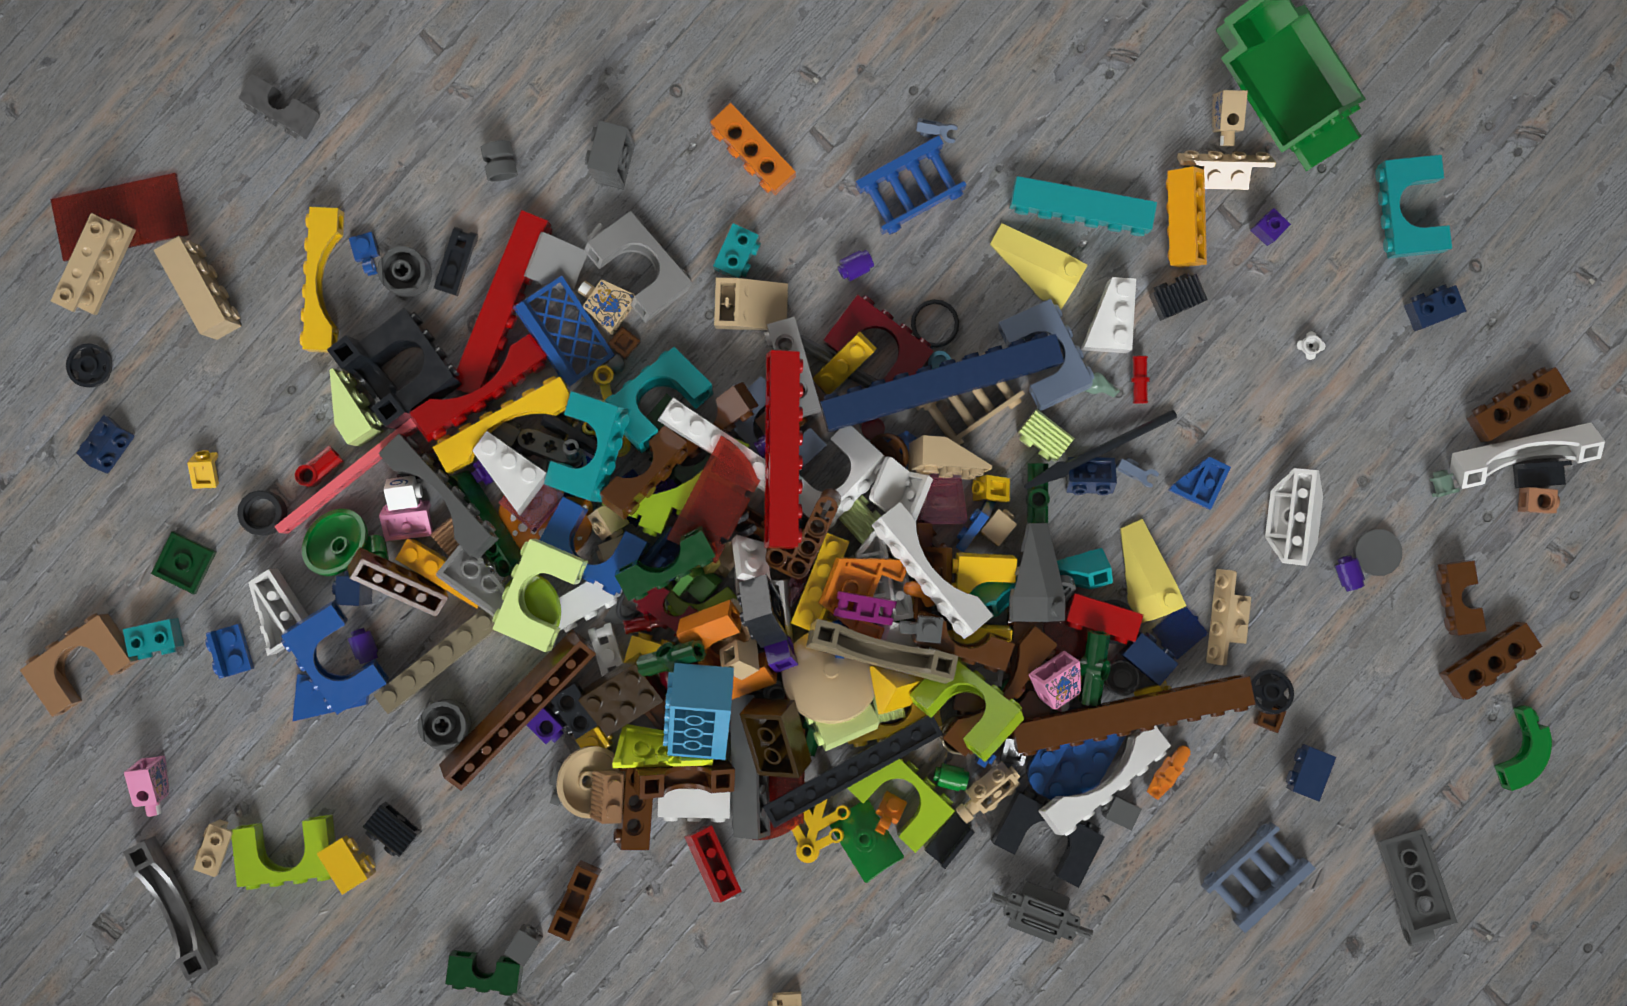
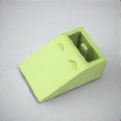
(351, 410)

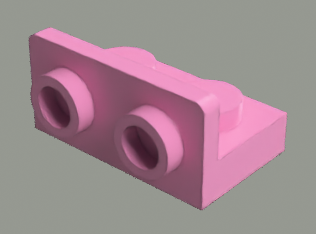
(406, 522)

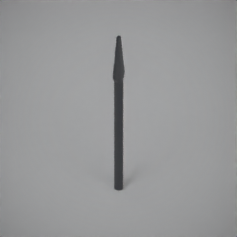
(1061, 468)

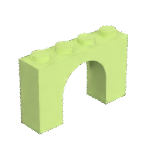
(514, 617)
(837, 734)

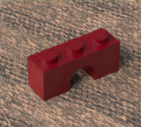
(655, 605)

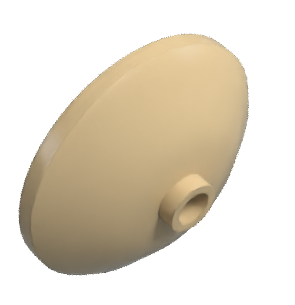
(571, 790)

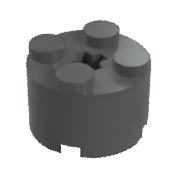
(396, 261)
(439, 736)

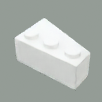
(1114, 318)
(510, 471)

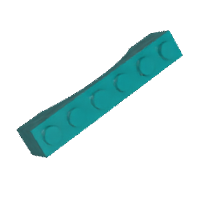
(1087, 569)

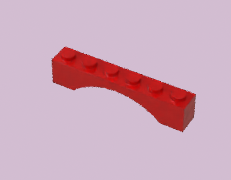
(439, 415)

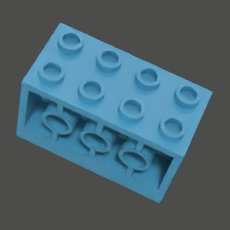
(698, 711)

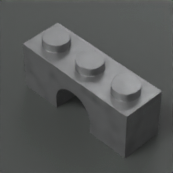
(261, 98)

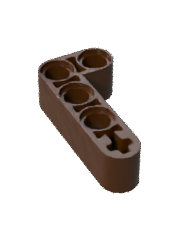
(811, 533)

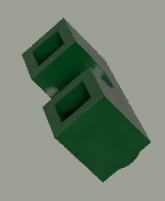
(464, 972)

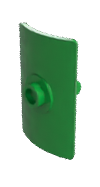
(865, 846)

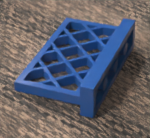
(546, 342)

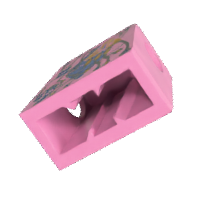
(1057, 681)
(148, 783)

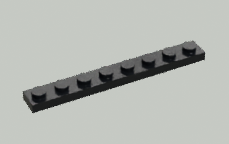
(852, 770)

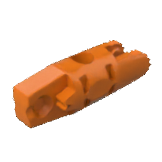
(1169, 772)

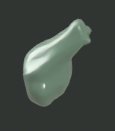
(1102, 385)

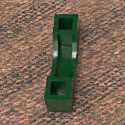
(639, 578)

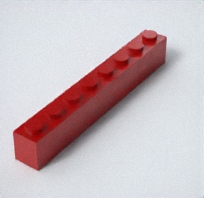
(497, 310)
(782, 449)

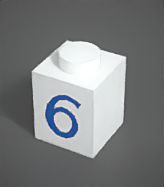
(402, 492)

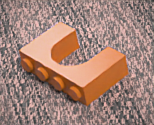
(714, 625)

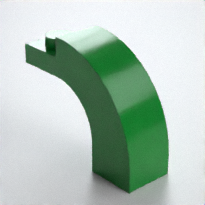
(1533, 754)

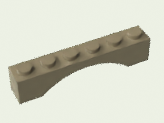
(853, 645)
(435, 661)

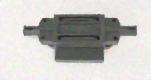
(1041, 913)

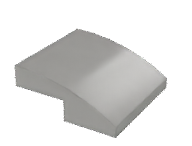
(555, 259)

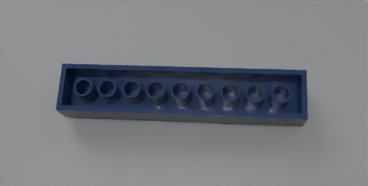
(941, 383)

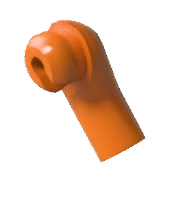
(914, 590)

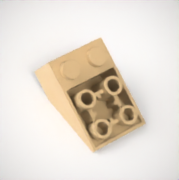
(749, 303)
(944, 458)

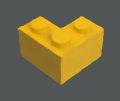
(345, 864)

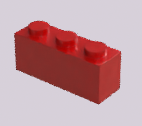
(1103, 617)
(713, 864)

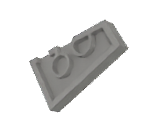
(472, 580)

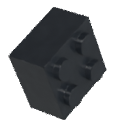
(762, 611)

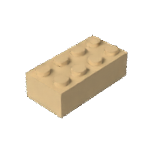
(198, 287)

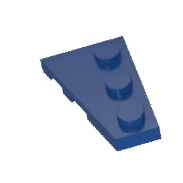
(310, 702)

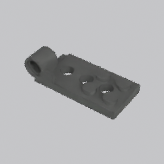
(1416, 924)

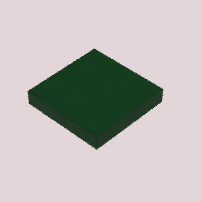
(183, 562)

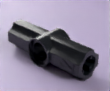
(570, 429)

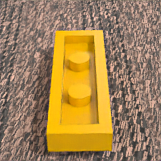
(844, 363)

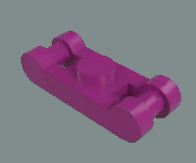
(865, 608)

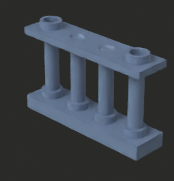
(1280, 884)

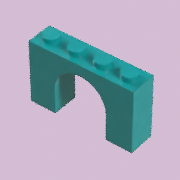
(1400, 236)
(668, 371)
(609, 425)

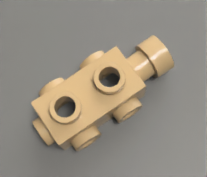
(988, 788)

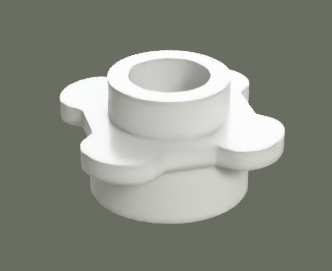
(1318, 345)

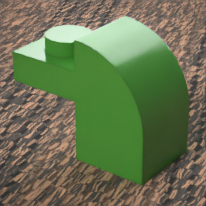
(697, 584)

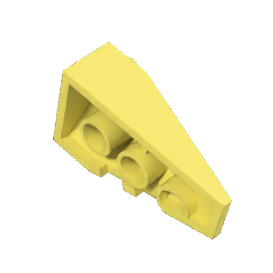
(1044, 268)
(1148, 578)

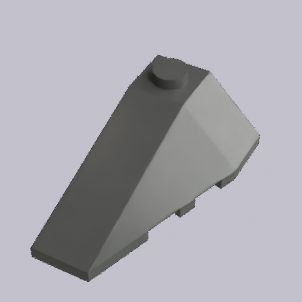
(1039, 585)

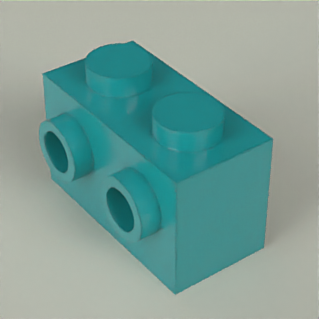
(737, 252)
(153, 637)

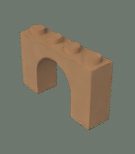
(47, 671)

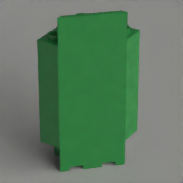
(1292, 78)

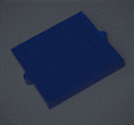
(1179, 631)

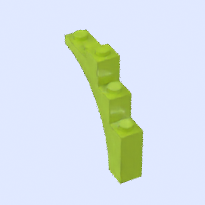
(659, 507)

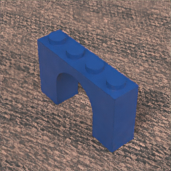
(561, 534)
(338, 690)

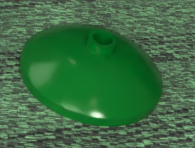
(334, 541)

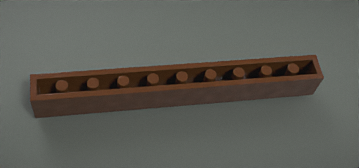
(1133, 713)

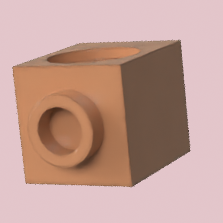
(1529, 496)

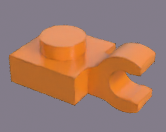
(890, 810)

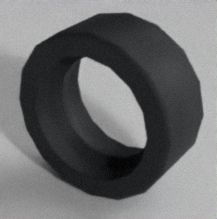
(244, 508)

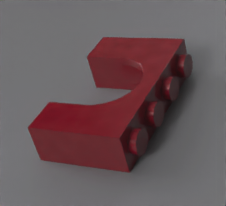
(863, 316)

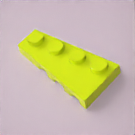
(645, 748)

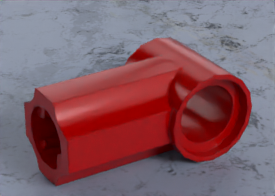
(320, 465)

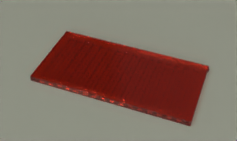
(146, 205)

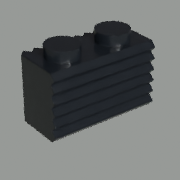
(1177, 297)
(391, 829)

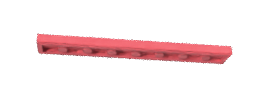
(341, 481)

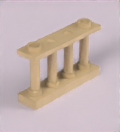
(93, 264)
(1012, 401)

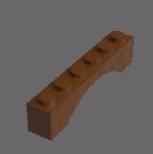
(1030, 654)

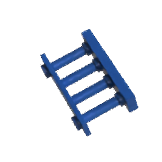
(890, 173)

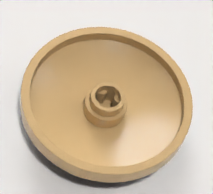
(827, 686)

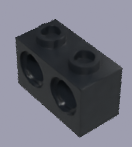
(569, 714)

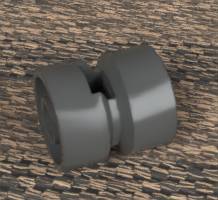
(499, 161)

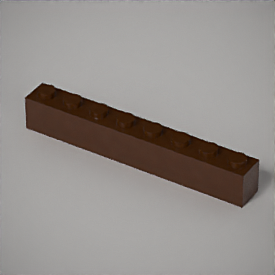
(516, 709)

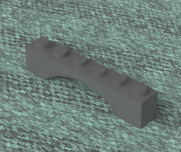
(469, 529)

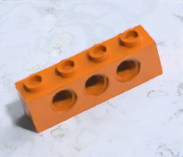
(732, 119)

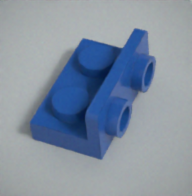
(229, 651)

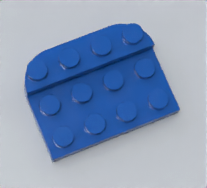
(1072, 768)

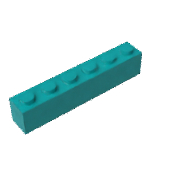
(1083, 205)

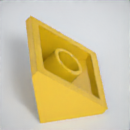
(892, 688)

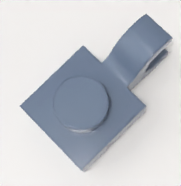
(930, 128)
(1130, 468)

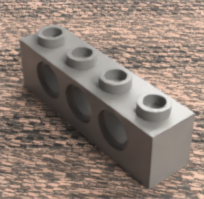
(788, 331)

